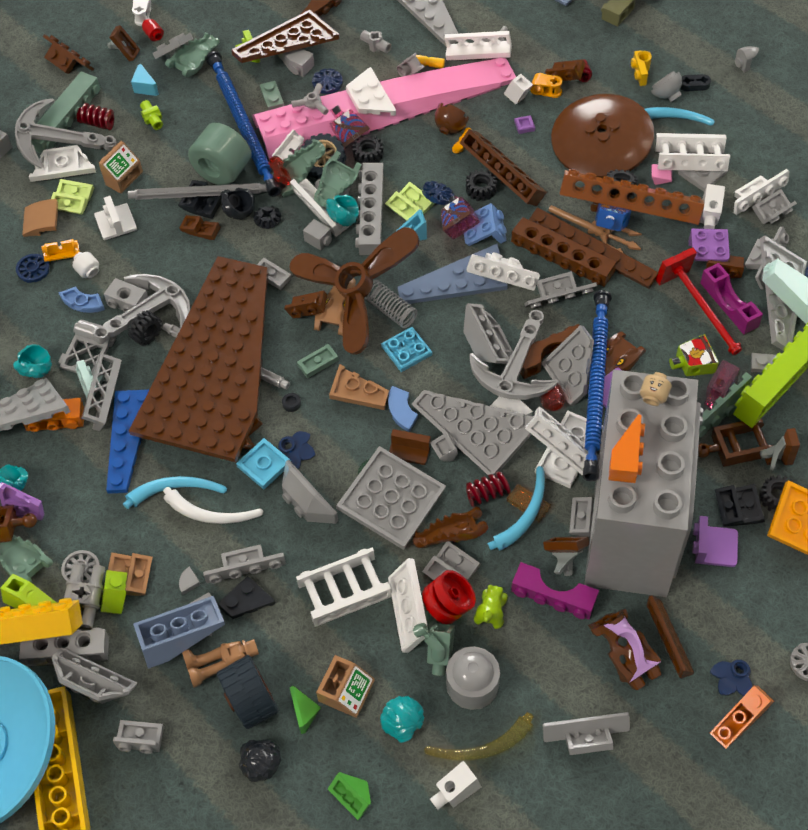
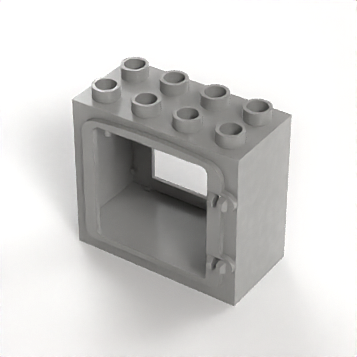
(645, 524)

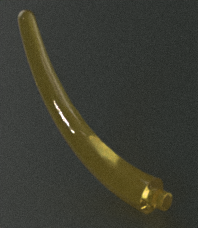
(497, 746)

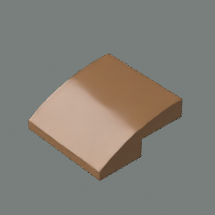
(40, 217)
(137, 571)

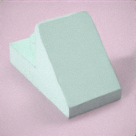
(85, 376)

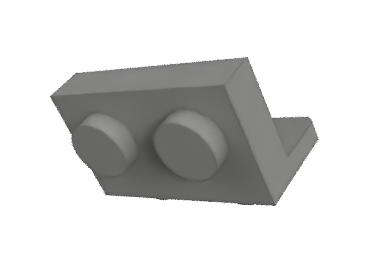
(772, 207)
(139, 736)

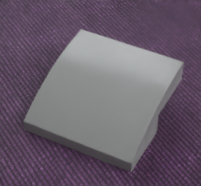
(581, 516)
(453, 559)

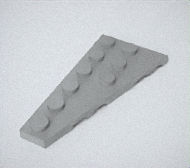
(433, 16)
(781, 317)

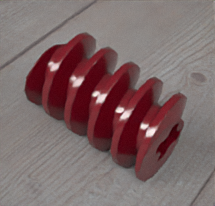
(96, 116)
(487, 487)

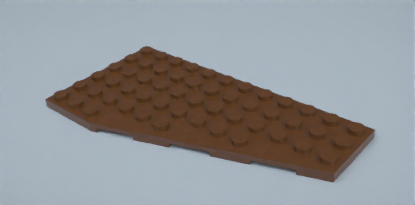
(213, 371)

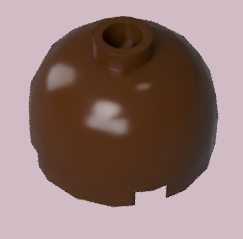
(450, 119)

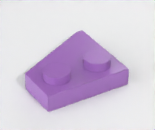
(22, 502)

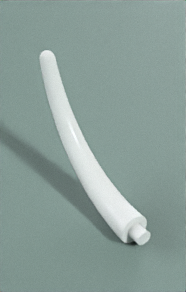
(187, 509)

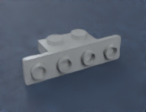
(755, 258)
(556, 287)
(243, 562)
(588, 733)

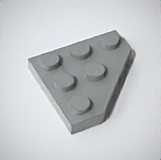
(571, 364)

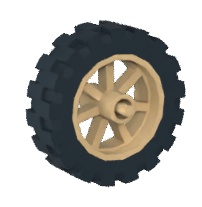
(329, 142)

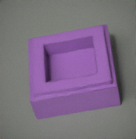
(524, 124)

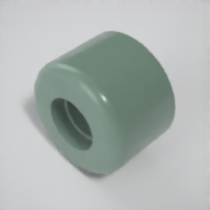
(219, 154)

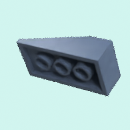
(177, 630)

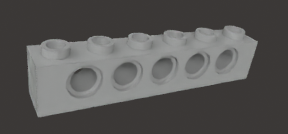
(370, 207)

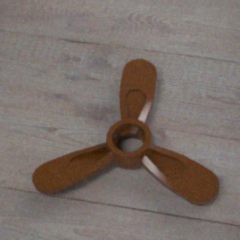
(383, 258)

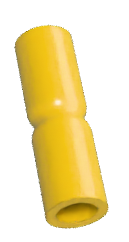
(431, 61)

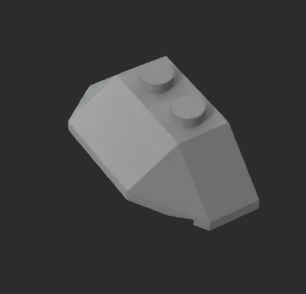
(485, 335)
(305, 497)
(90, 678)

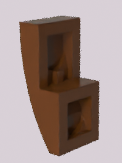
(197, 227)

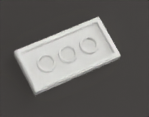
(554, 466)
(407, 604)

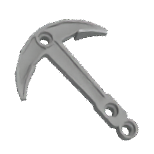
(42, 132)
(166, 293)
(509, 377)

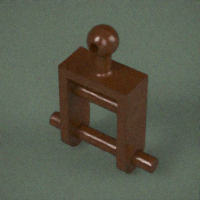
(737, 456)
(9, 521)

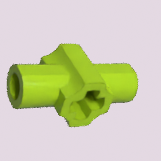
(151, 115)

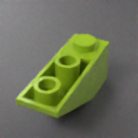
(21, 591)

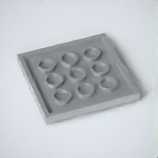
(391, 497)

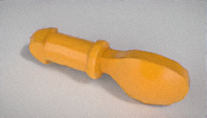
(457, 147)

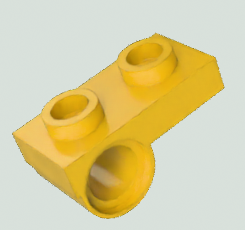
(641, 64)

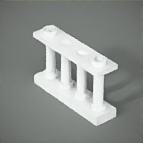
(691, 143)
(341, 606)

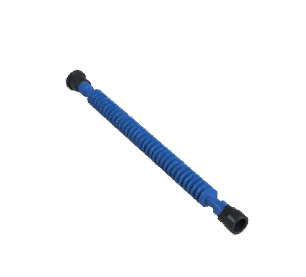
(260, 160)
(596, 386)

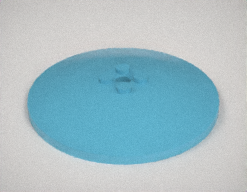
(25, 734)

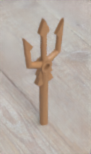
(604, 233)

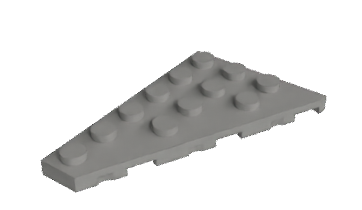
(31, 405)
(480, 431)

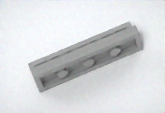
(106, 391)

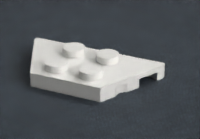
(369, 94)
(62, 163)

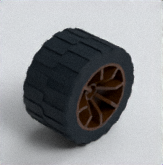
(247, 692)

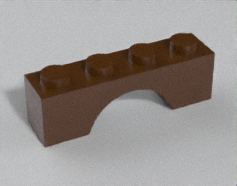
(540, 349)

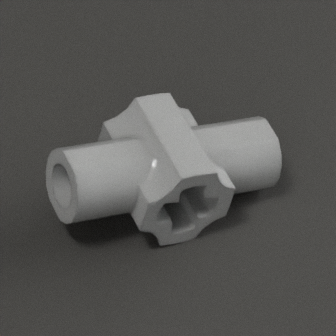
(375, 41)

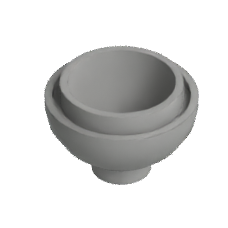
(668, 86)

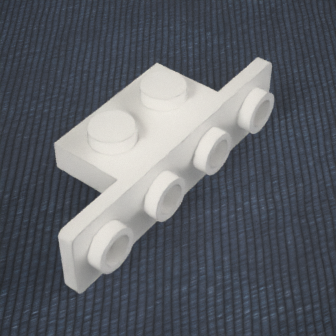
(757, 190)
(503, 270)

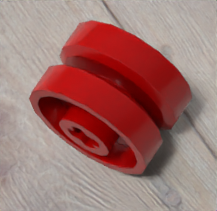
(448, 597)

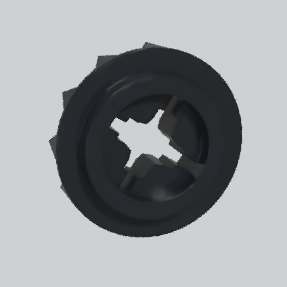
(265, 222)

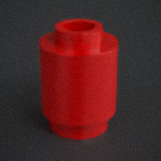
(152, 29)

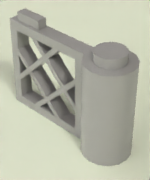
(84, 334)

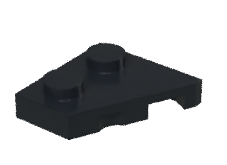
(245, 599)

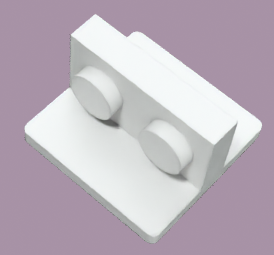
(114, 220)

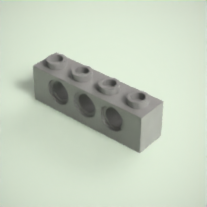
(96, 650)

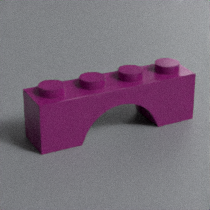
(717, 284)
(578, 601)

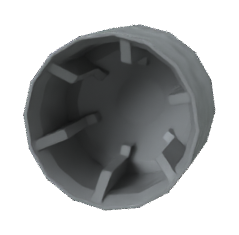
(472, 678)

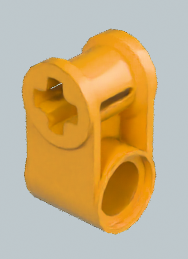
(546, 84)

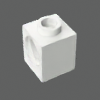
(518, 89)

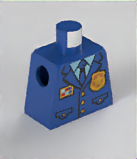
(612, 217)

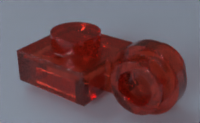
(280, 173)

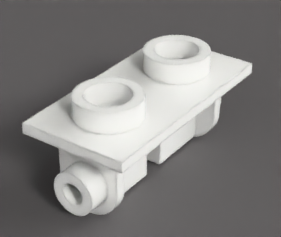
(292, 141)

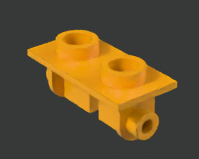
(54, 252)

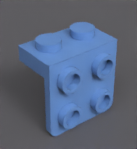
(490, 224)

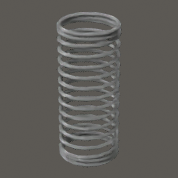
(376, 291)

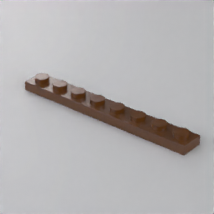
(624, 264)

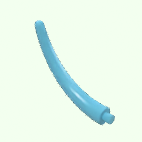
(667, 112)
(148, 489)
(520, 527)

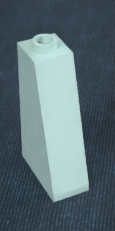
(788, 286)

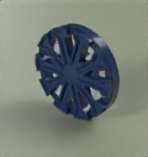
(328, 81)
(437, 192)
(32, 267)

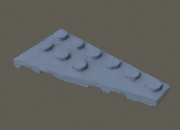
(450, 282)

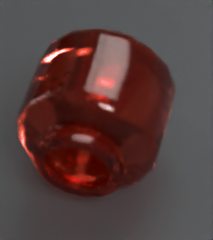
(553, 399)

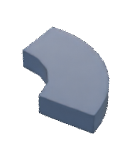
(81, 302)
(400, 409)

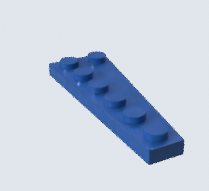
(123, 445)

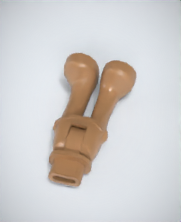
(227, 651)

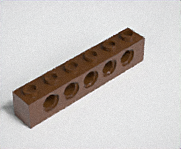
(503, 167)
(563, 252)

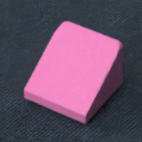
(661, 176)

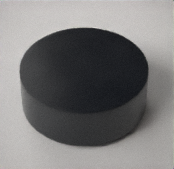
(291, 402)

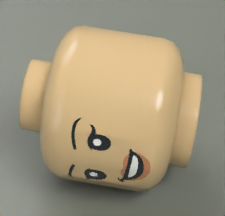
(655, 389)

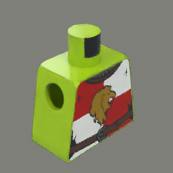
(695, 357)

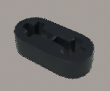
(695, 82)

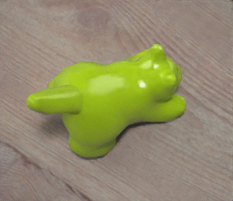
(491, 607)

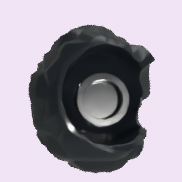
(237, 203)
(259, 759)

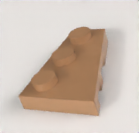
(353, 389)

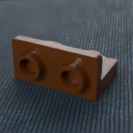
(567, 70)
(733, 266)
(307, 304)

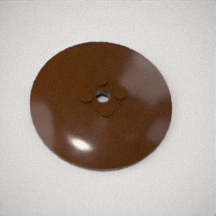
(622, 145)

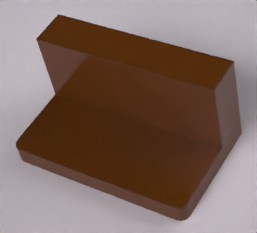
(410, 446)

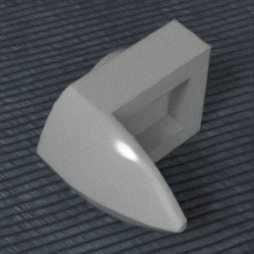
(744, 57)
(444, 448)

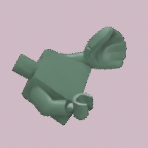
(439, 641)

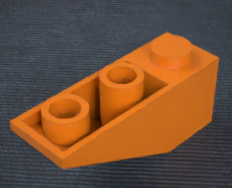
(61, 420)
(625, 455)
(741, 716)

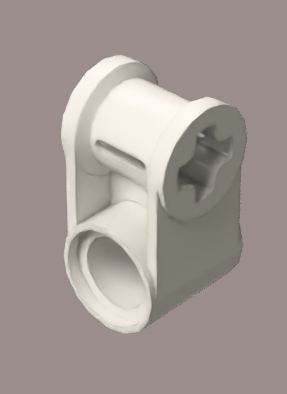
(141, 10)

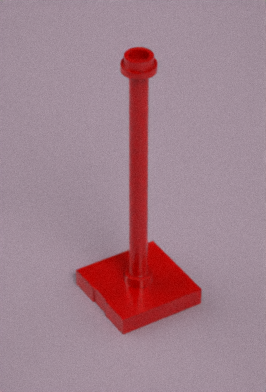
(678, 267)

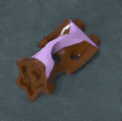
(638, 654)

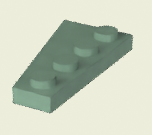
(723, 406)

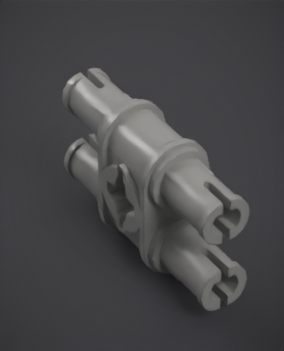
(93, 590)

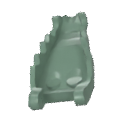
(192, 56)
(301, 163)
(335, 179)
(22, 558)

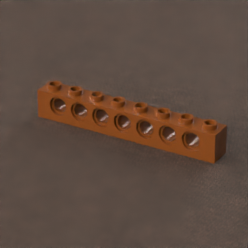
(690, 215)

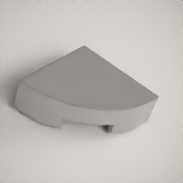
(188, 581)

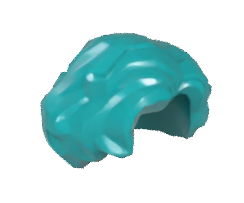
(343, 209)
(33, 361)
(14, 476)
(402, 718)

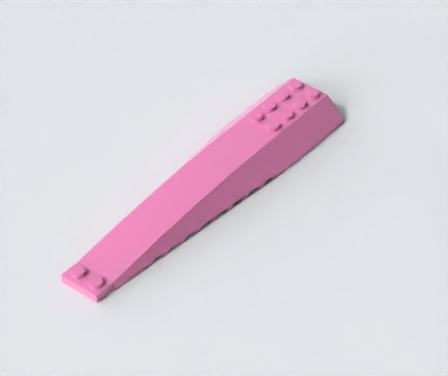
(408, 94)

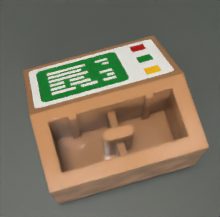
(120, 167)
(345, 686)

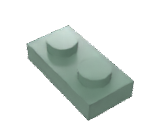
(271, 95)
(317, 361)

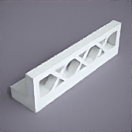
(479, 48)
(306, 192)
(558, 439)

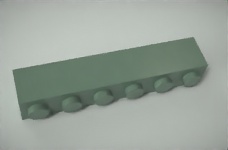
(65, 108)

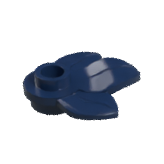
(299, 450)
(731, 680)

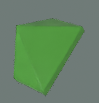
(305, 709)
(351, 793)

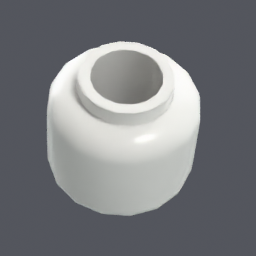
(86, 264)

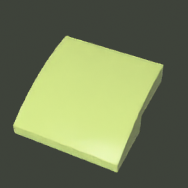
(73, 196)
(409, 202)

